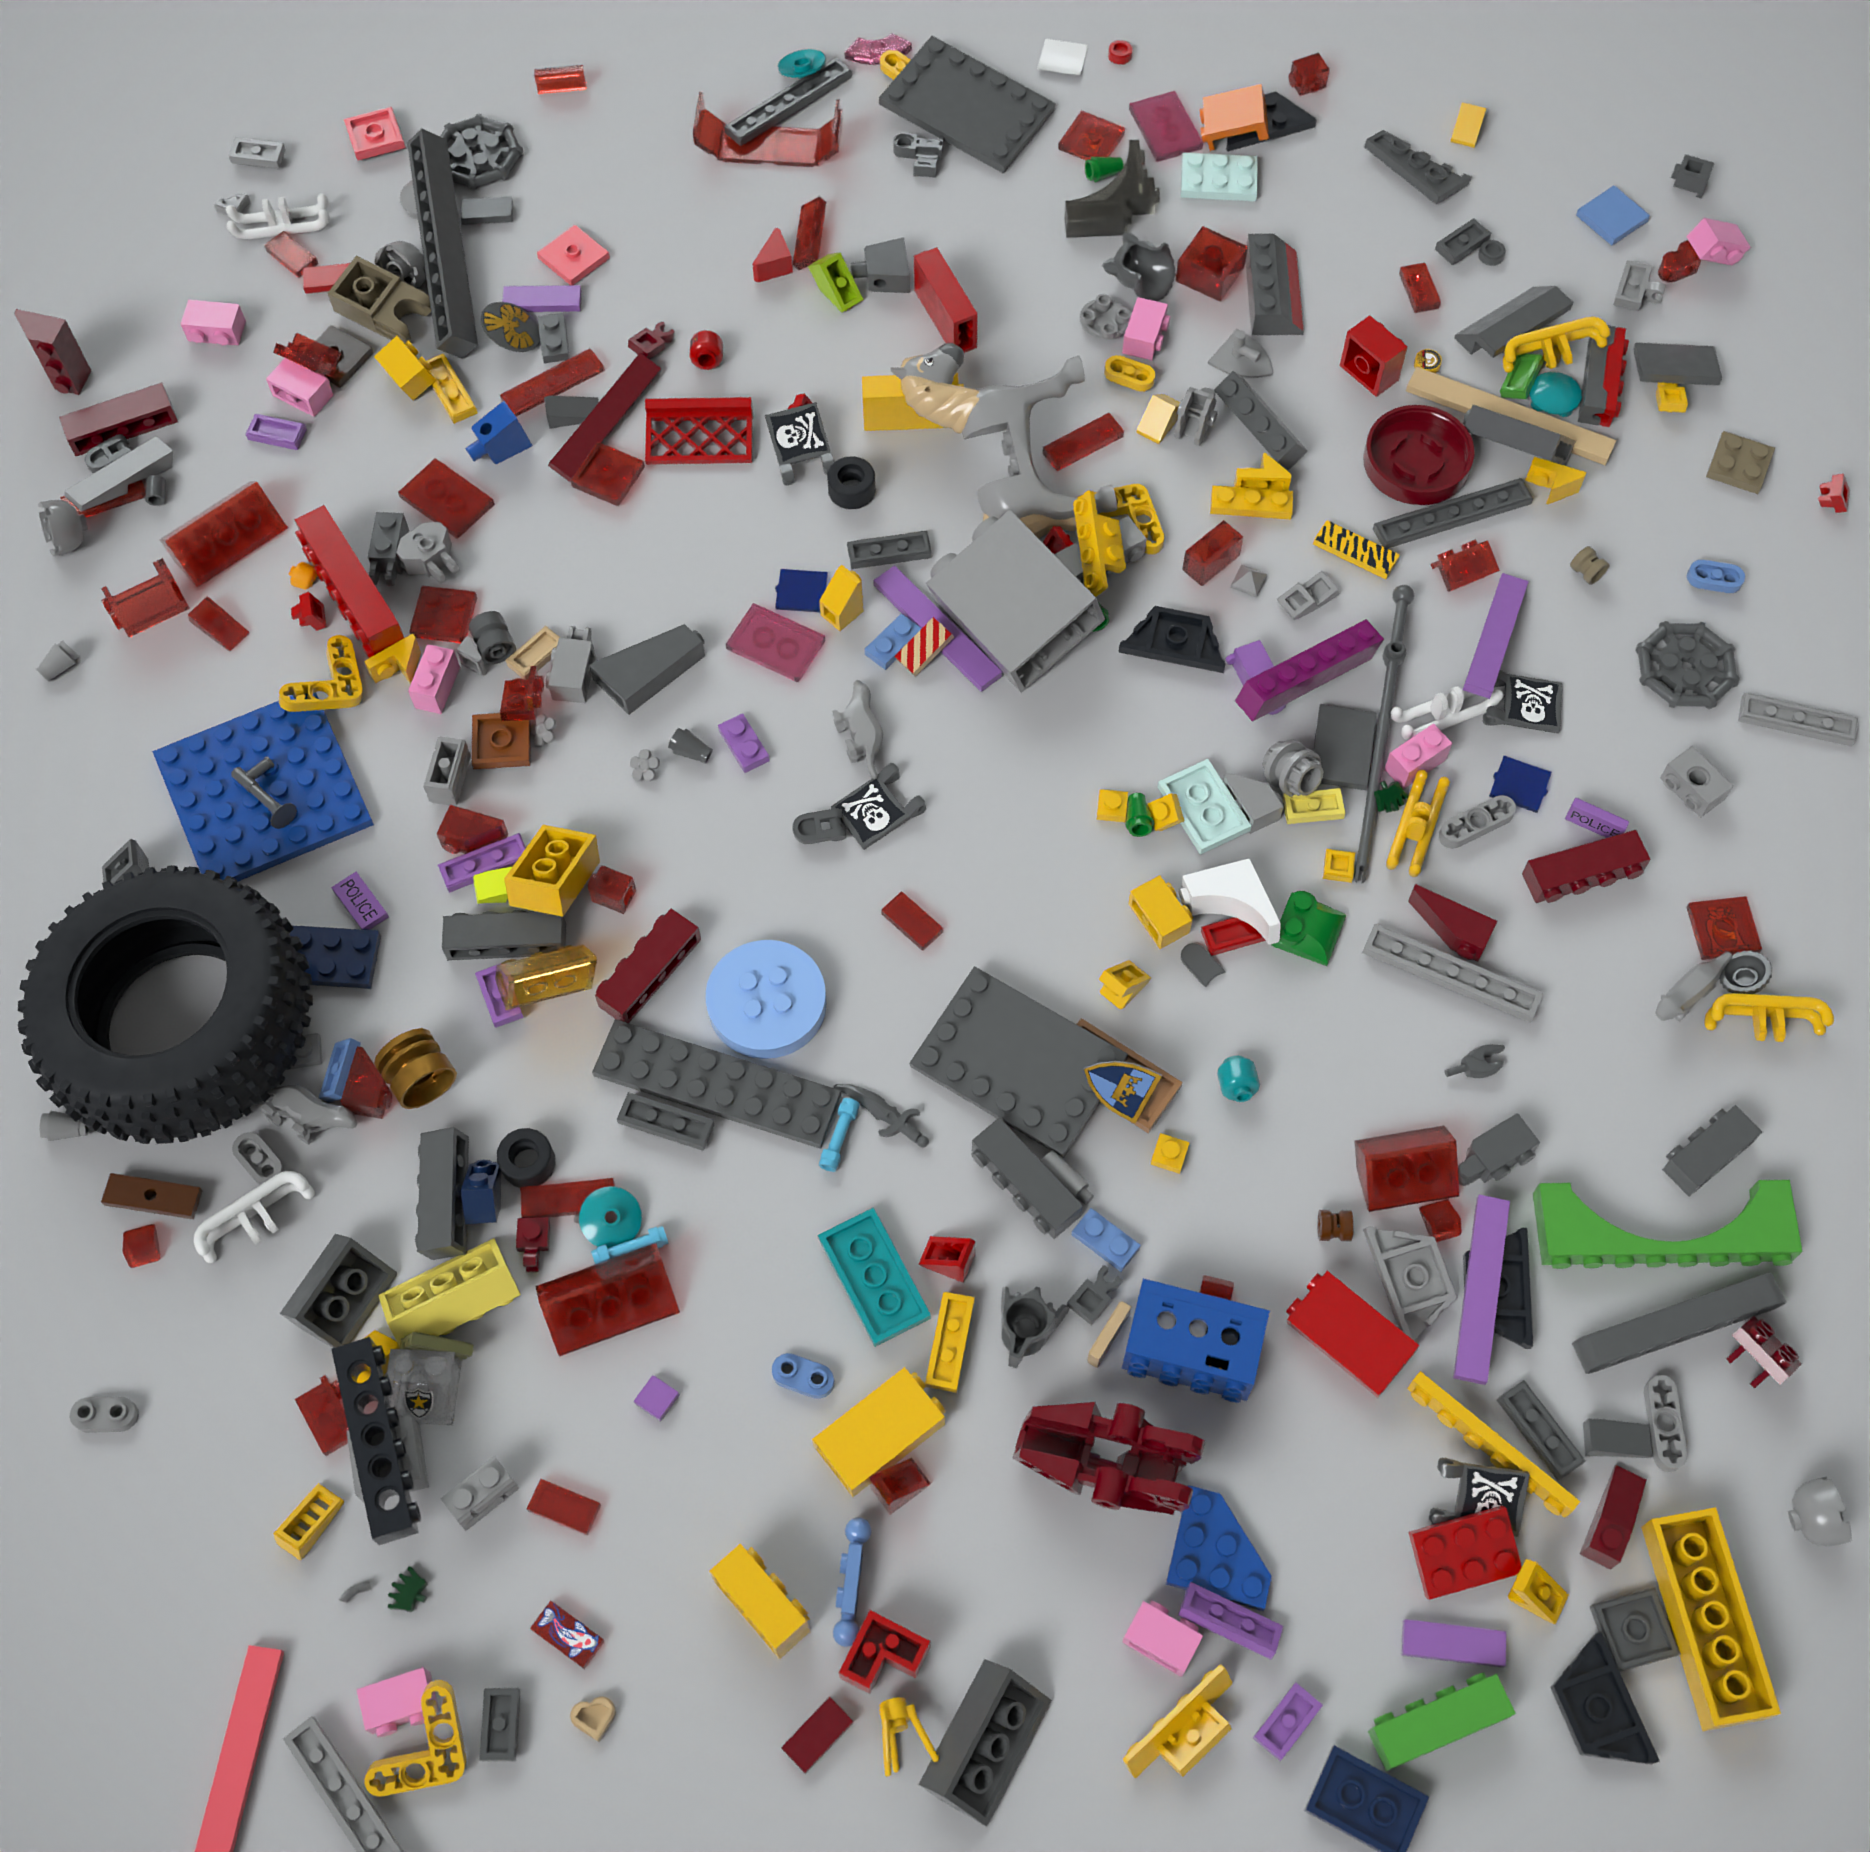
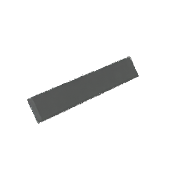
(787, 102)
(1452, 513)

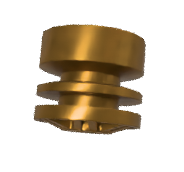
(415, 1068)

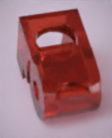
(1679, 263)

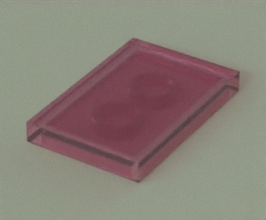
(1165, 126)
(775, 642)

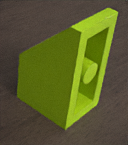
(836, 281)

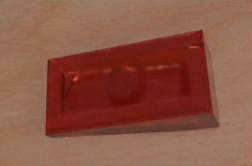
(217, 624)

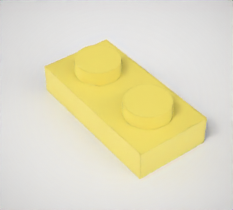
(1317, 806)

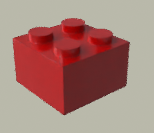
(1373, 355)

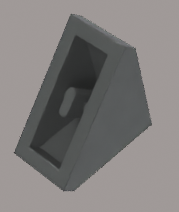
(127, 859)

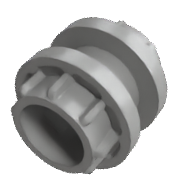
(1292, 768)

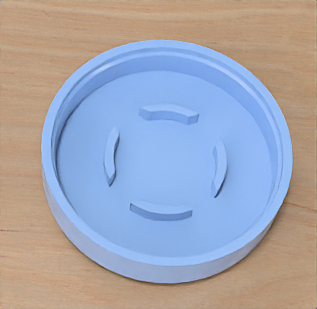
(766, 999)

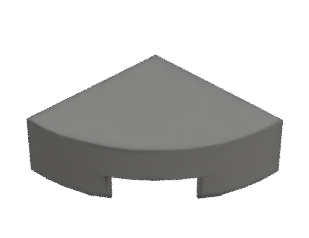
(240, 202)

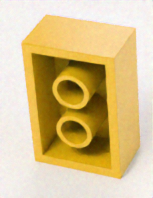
(552, 870)
(761, 1599)

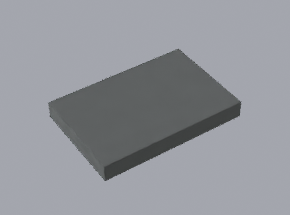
(1677, 364)
(1345, 745)

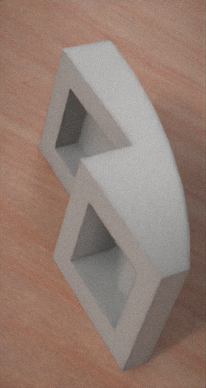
(1308, 597)

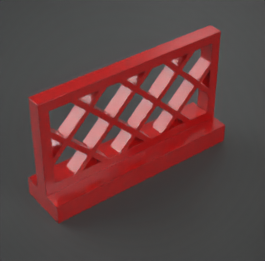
(698, 410)

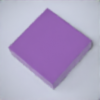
(656, 1398)

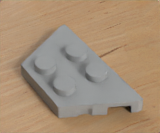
(1411, 1277)

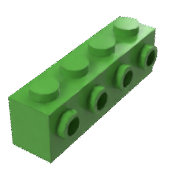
(1440, 1721)

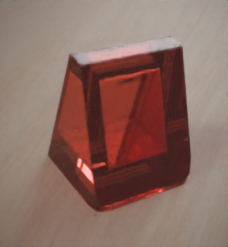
(1441, 1220)
(141, 1246)
(1216, 1287)

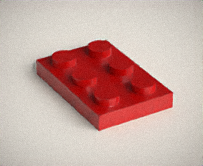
(1465, 1552)

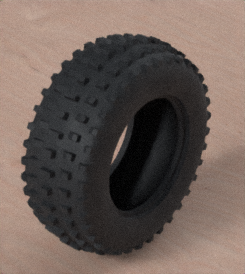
(116, 940)

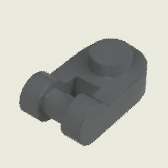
(102, 454)
(808, 827)

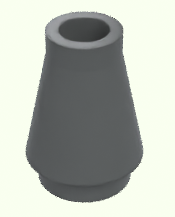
(688, 745)

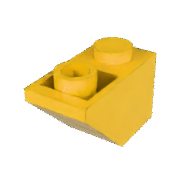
(842, 598)

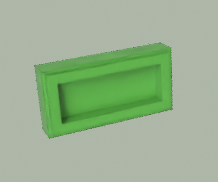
(1521, 379)

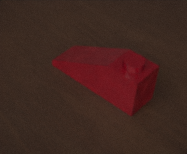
(1454, 923)
(1614, 1518)

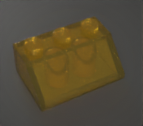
(545, 976)

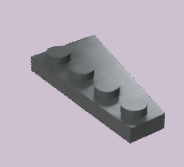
(1416, 168)

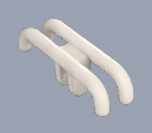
(278, 220)
(1444, 709)
(245, 1208)

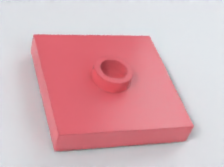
(374, 133)
(573, 255)

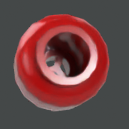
(706, 350)

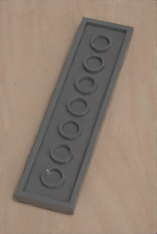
(717, 1083)

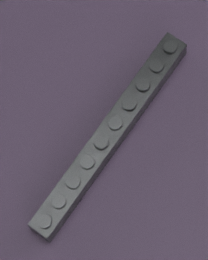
(442, 244)

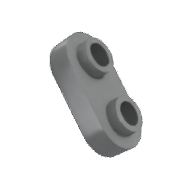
(260, 1160)
(102, 1414)

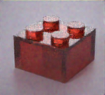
(1211, 263)

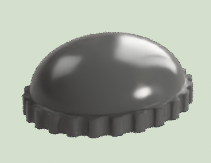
(1746, 973)

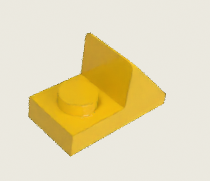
(1269, 476)
(1559, 478)
(399, 656)
(1123, 983)
(1538, 1592)

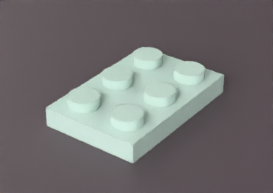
(1219, 176)
(1206, 805)

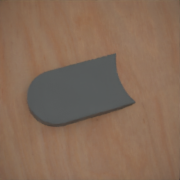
(1200, 963)

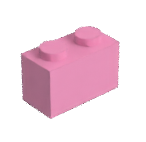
(1718, 241)
(213, 322)
(1145, 329)
(300, 387)
(434, 679)
(1420, 752)
(1163, 1637)
(394, 1702)

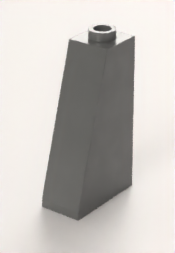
(1518, 435)
(647, 667)

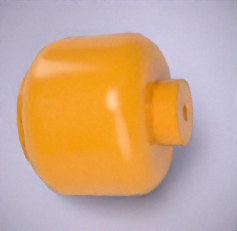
(302, 575)

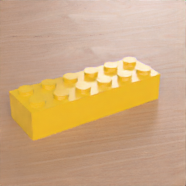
(1710, 1619)

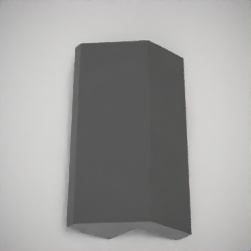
(1519, 316)

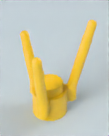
(894, 1719)

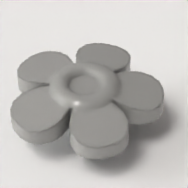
(543, 730)
(644, 765)

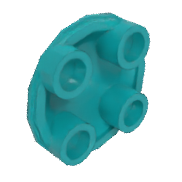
(1555, 394)

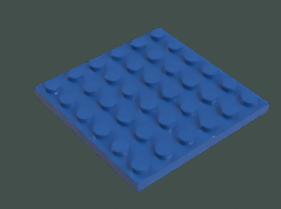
(227, 823)

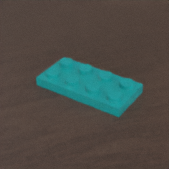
(874, 1277)

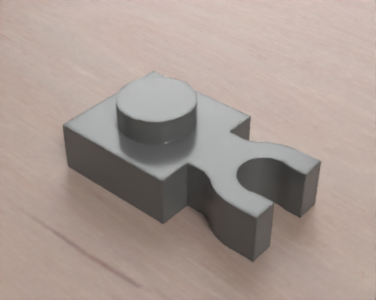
(1092, 1298)

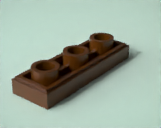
(136, 1192)

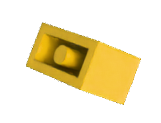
(405, 368)
(1160, 911)

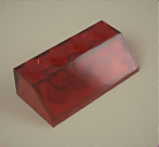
(224, 533)
(607, 1299)

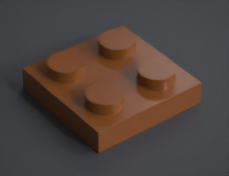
(500, 742)

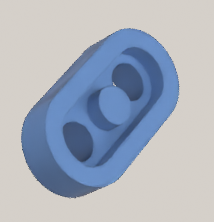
(1714, 576)
(801, 1377)

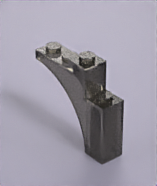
(1113, 206)

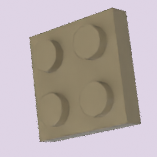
(1740, 462)

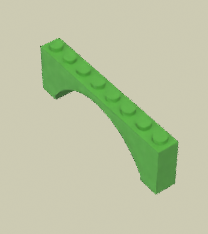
(1576, 1235)

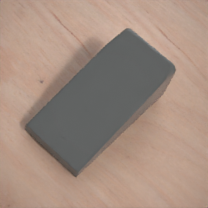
(568, 410)
(1616, 1439)

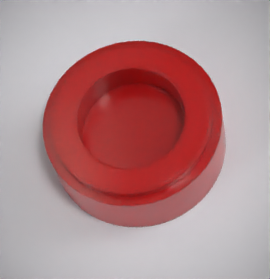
(1120, 52)

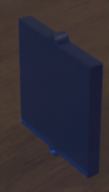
(800, 590)
(1521, 783)

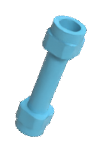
(830, 1157)
(655, 1235)

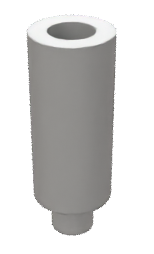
(1067, 1176)

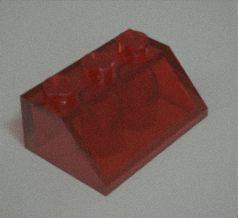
(1407, 1168)

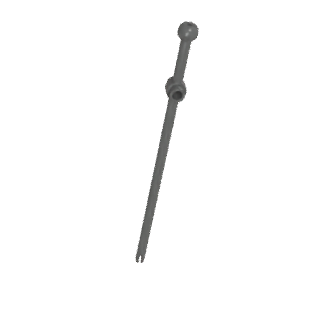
(1393, 657)

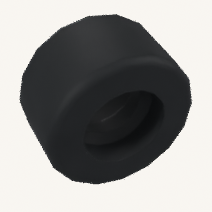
(851, 469)
(523, 1140)

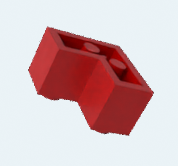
(881, 1643)

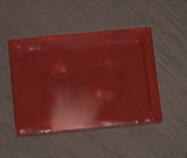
(446, 498)

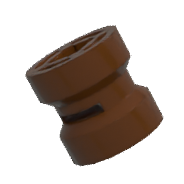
(1335, 1225)

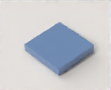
(1612, 215)

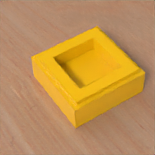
(1339, 865)

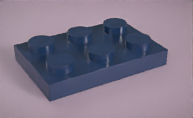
(339, 955)
(1366, 1803)

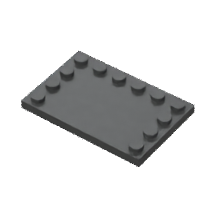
(967, 104)
(1015, 1060)

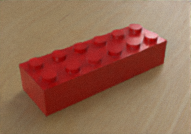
(347, 581)

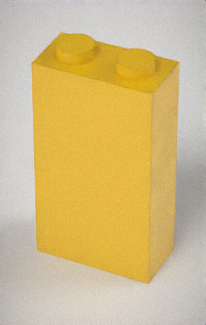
(886, 405)
(880, 1430)

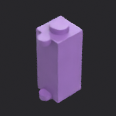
(1251, 661)

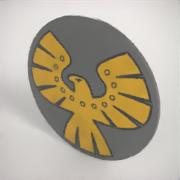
(510, 326)

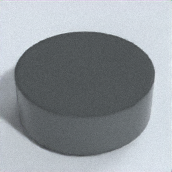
(1491, 252)

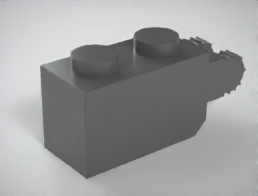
(384, 542)
(1497, 1151)

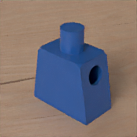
(498, 435)

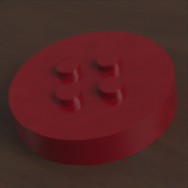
(1418, 454)

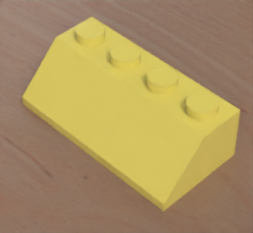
(450, 1293)

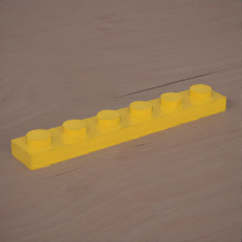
(1482, 1437)

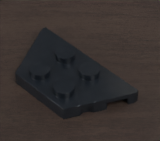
(1283, 119)
(1176, 639)
(1514, 1297)
(1600, 1707)

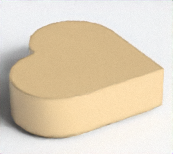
(593, 1717)

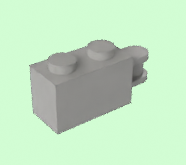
(571, 669)

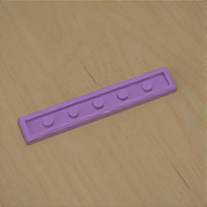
(921, 610)
(1495, 636)
(1481, 1290)

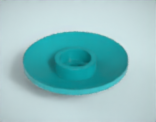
(801, 63)
(593, 1220)

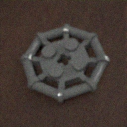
(479, 140)
(1693, 652)

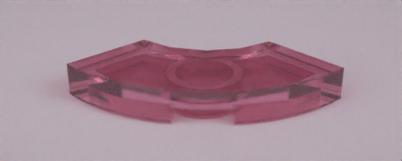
(869, 51)

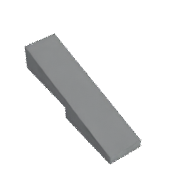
(114, 478)

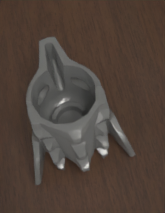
(1027, 1323)

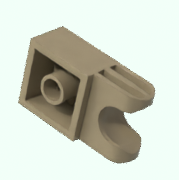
(377, 299)

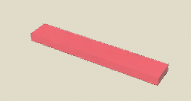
(240, 1750)

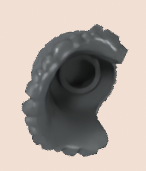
(1143, 267)

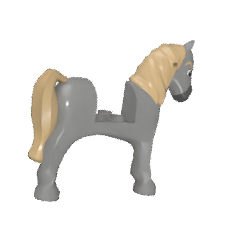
(996, 408)

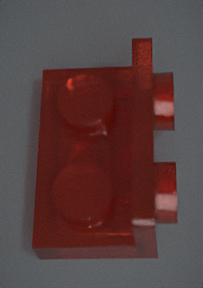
(310, 354)
(1467, 565)
(522, 697)
(325, 1415)

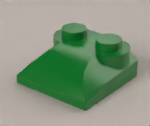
(1309, 928)

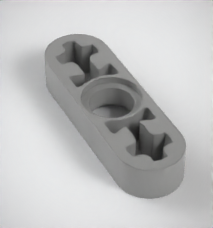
(1483, 811)
(1653, 1400)

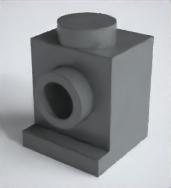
(1692, 174)

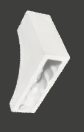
(1233, 892)

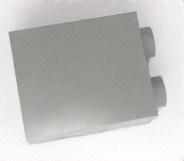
(1014, 599)

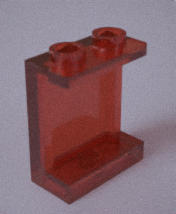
(146, 602)

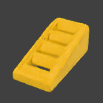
(307, 1538)

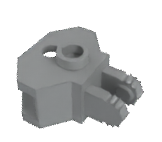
(1196, 414)
(428, 553)

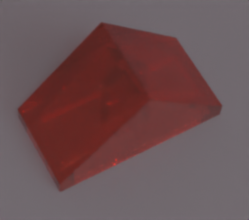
(898, 1484)

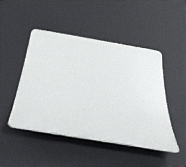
(1062, 57)

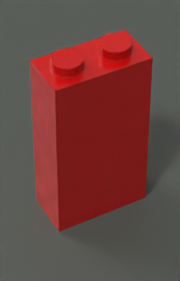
(945, 300)
(1351, 1333)

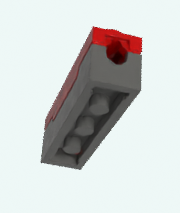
(1602, 379)

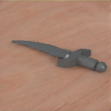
(882, 1111)

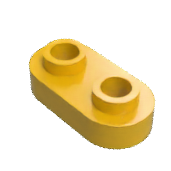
(895, 59)
(1130, 373)

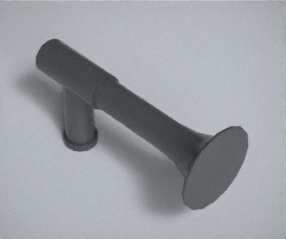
(281, 814)

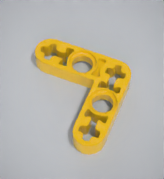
(1139, 507)
(334, 688)
(430, 1759)

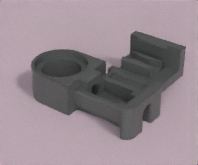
(923, 149)

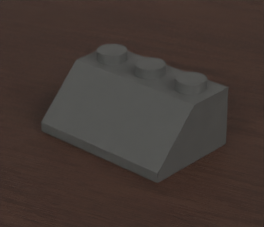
(338, 1292)

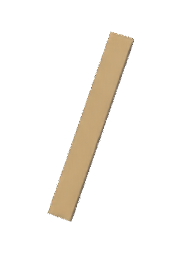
(1462, 397)

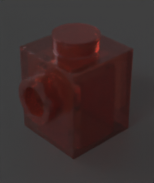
(1309, 74)
(611, 889)

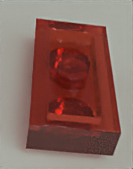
(1419, 287)

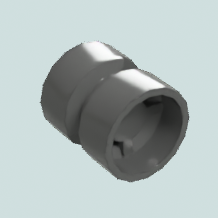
(492, 637)

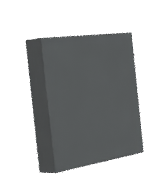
(1635, 1629)

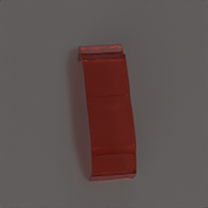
(776, 145)

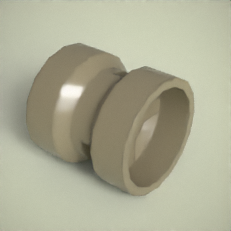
(1589, 565)

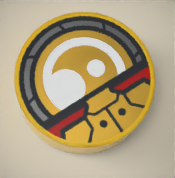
(1428, 360)

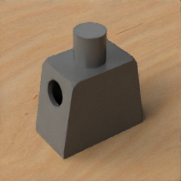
(884, 267)

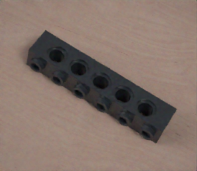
(349, 1362)

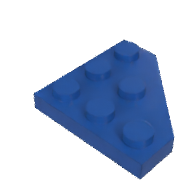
(1217, 1553)

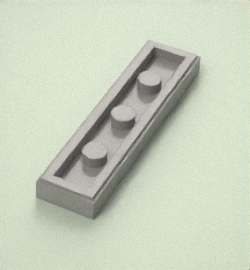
(1798, 719)

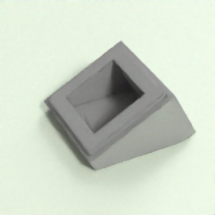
(470, 656)

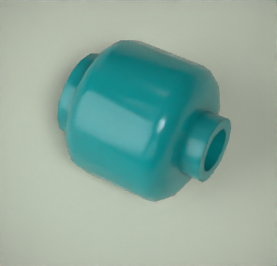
(1237, 1078)

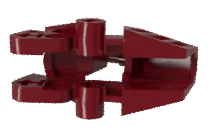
(1059, 1445)

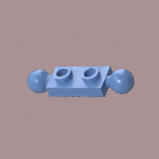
(857, 1532)

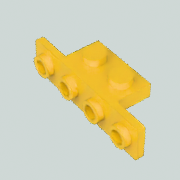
(1098, 543)
(1186, 1731)

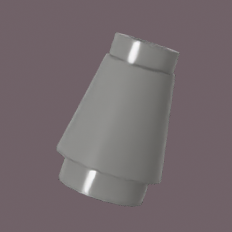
(57, 660)
(60, 1126)

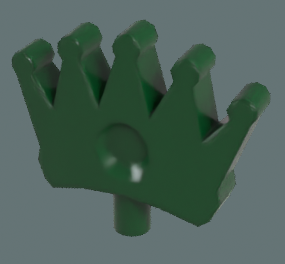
(1390, 797)
(409, 1592)

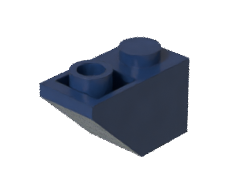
(482, 1192)

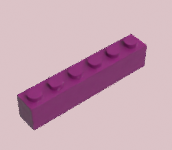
(1308, 670)

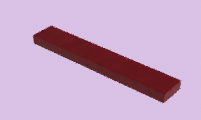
(605, 416)

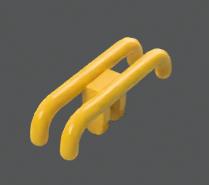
(1556, 335)
(1417, 823)
(1772, 1006)

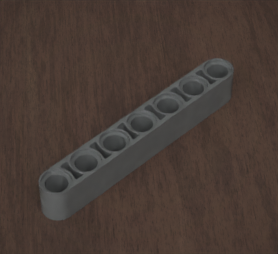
(1678, 1323)

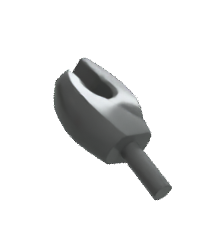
(1475, 1065)

